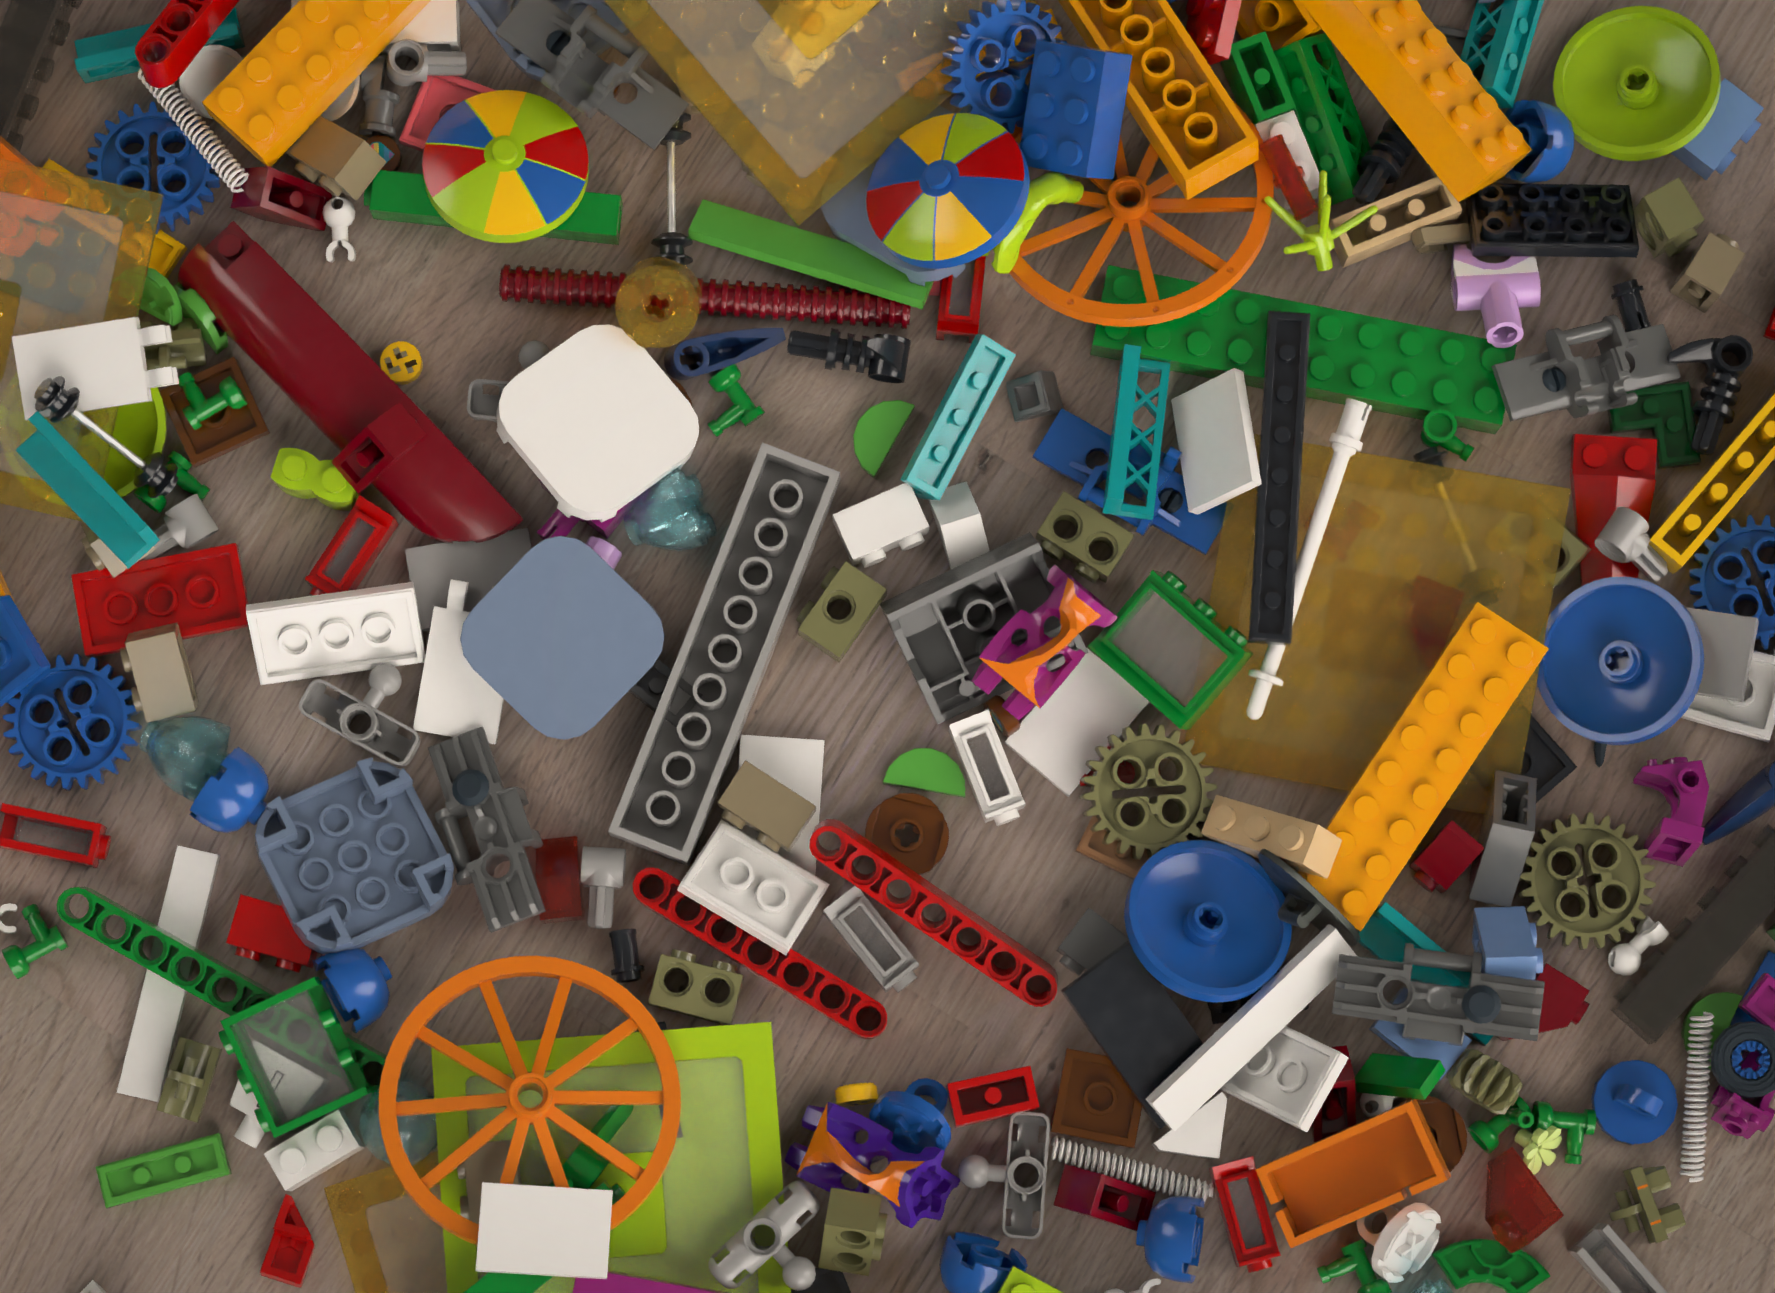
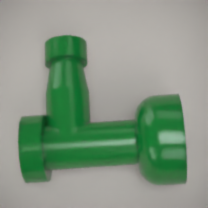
(743, 407)
(203, 408)
(1439, 430)
(185, 481)
(46, 941)
(1575, 1123)
(1487, 1133)
(1355, 1260)

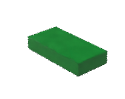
(1398, 1076)

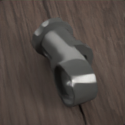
(379, 102)

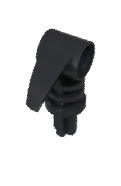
(1383, 162)
(883, 355)
(1721, 384)

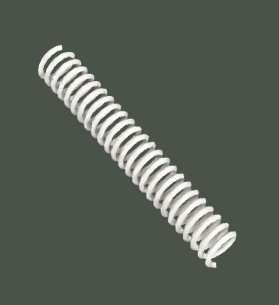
(196, 140)
(1702, 1092)
(1130, 1166)

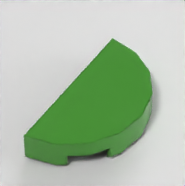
(161, 299)
(196, 308)
(878, 432)
(926, 771)
(1722, 1006)

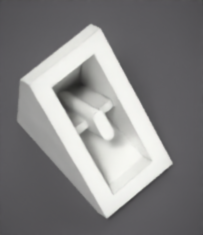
(959, 525)
(1199, 1134)

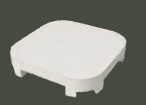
(597, 422)

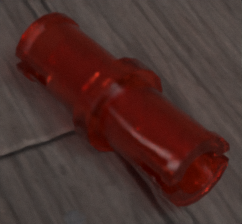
(1288, 177)

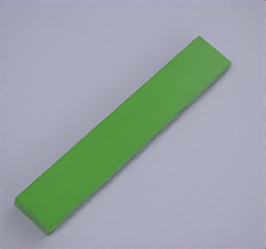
(803, 252)

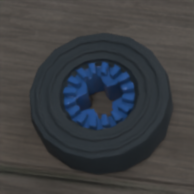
(1726, 1059)

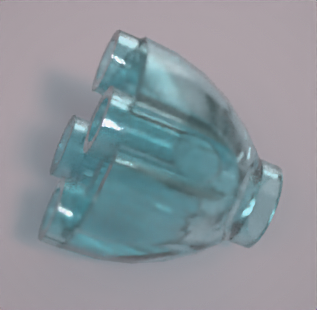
(671, 515)
(186, 751)
(416, 1131)

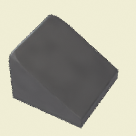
(1034, 395)

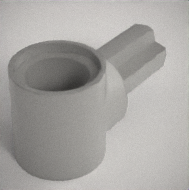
(427, 63)
(184, 525)
(1626, 540)
(602, 873)

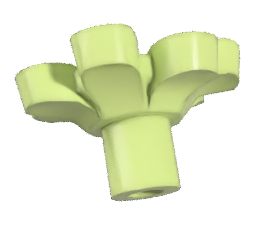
(1538, 1146)

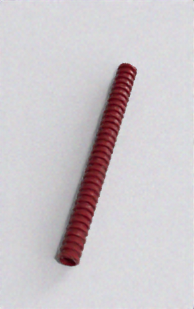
(716, 297)

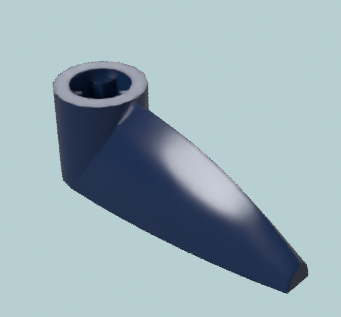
(720, 350)
(1744, 806)

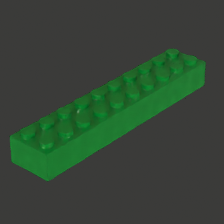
(1350, 354)

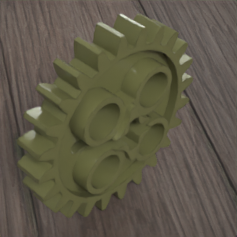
(1145, 754)
(1623, 874)

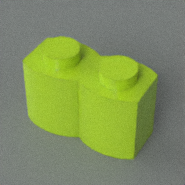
(306, 478)

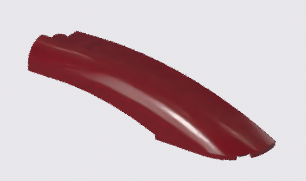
(339, 386)

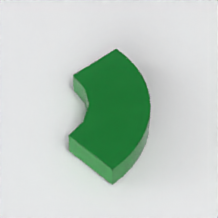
(1489, 1263)

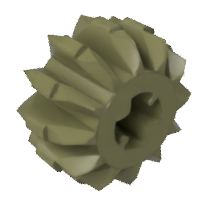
(1485, 1081)

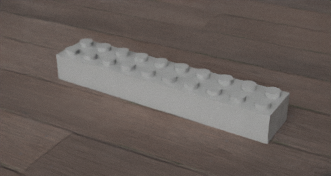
(725, 654)

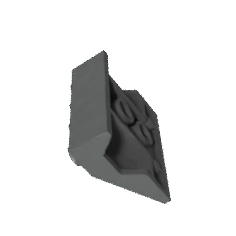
(956, 615)

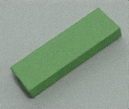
(163, 1170)

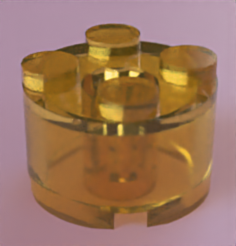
(668, 281)

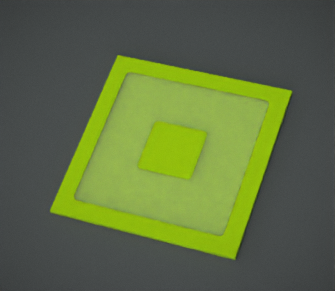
(718, 1173)

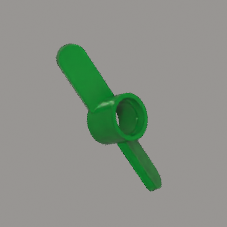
(584, 1164)

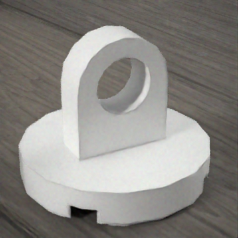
(1404, 1241)

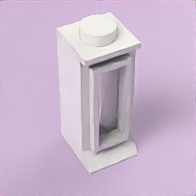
(987, 768)

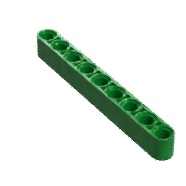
(173, 953)

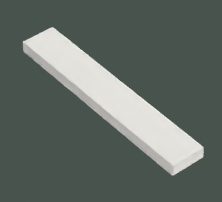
(161, 1000)
(1249, 1029)

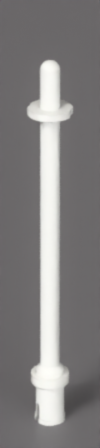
(1344, 444)

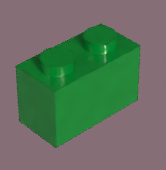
(1257, 79)

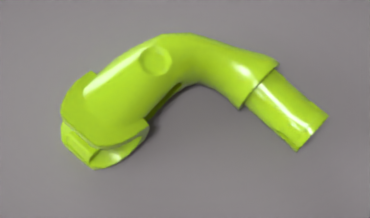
(1044, 190)

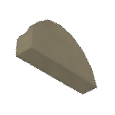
(1434, 238)

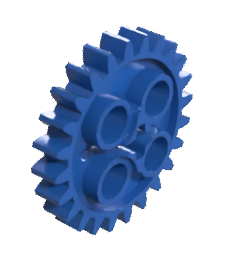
(997, 31)
(186, 166)
(1724, 594)
(39, 739)

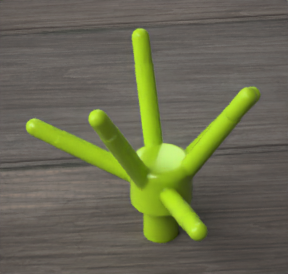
(1318, 237)

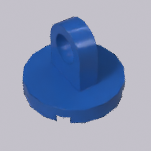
(1634, 1102)
(913, 1119)

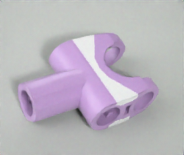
(1496, 291)

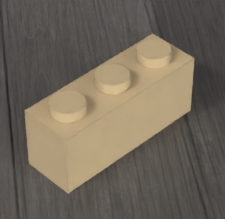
(1396, 220)
(1253, 828)

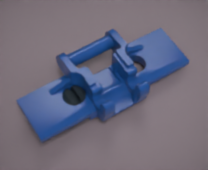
(1073, 439)

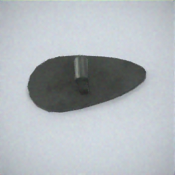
(1309, 903)

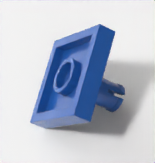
(19, 652)

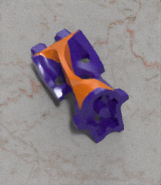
(836, 1153)

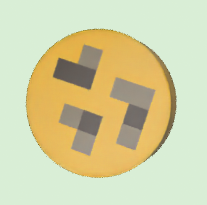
(401, 362)
(856, 1094)

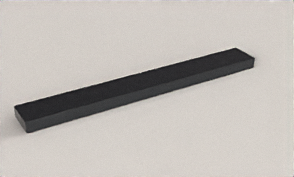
(1280, 478)

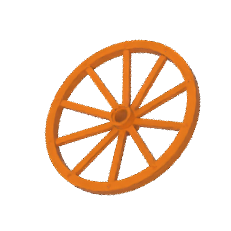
(1132, 220)
(482, 977)

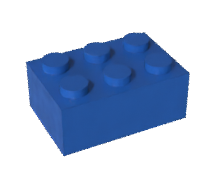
(1075, 109)

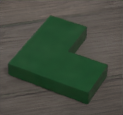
(1669, 414)

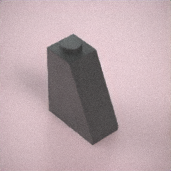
(1506, 838)

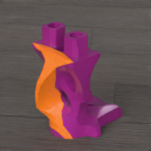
(1026, 664)

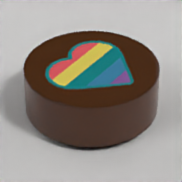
(387, 150)
(1001, 718)

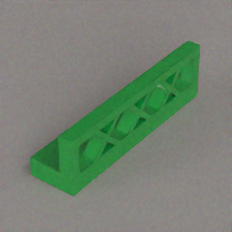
(1322, 118)

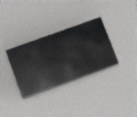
(1552, 220)
(1133, 1022)

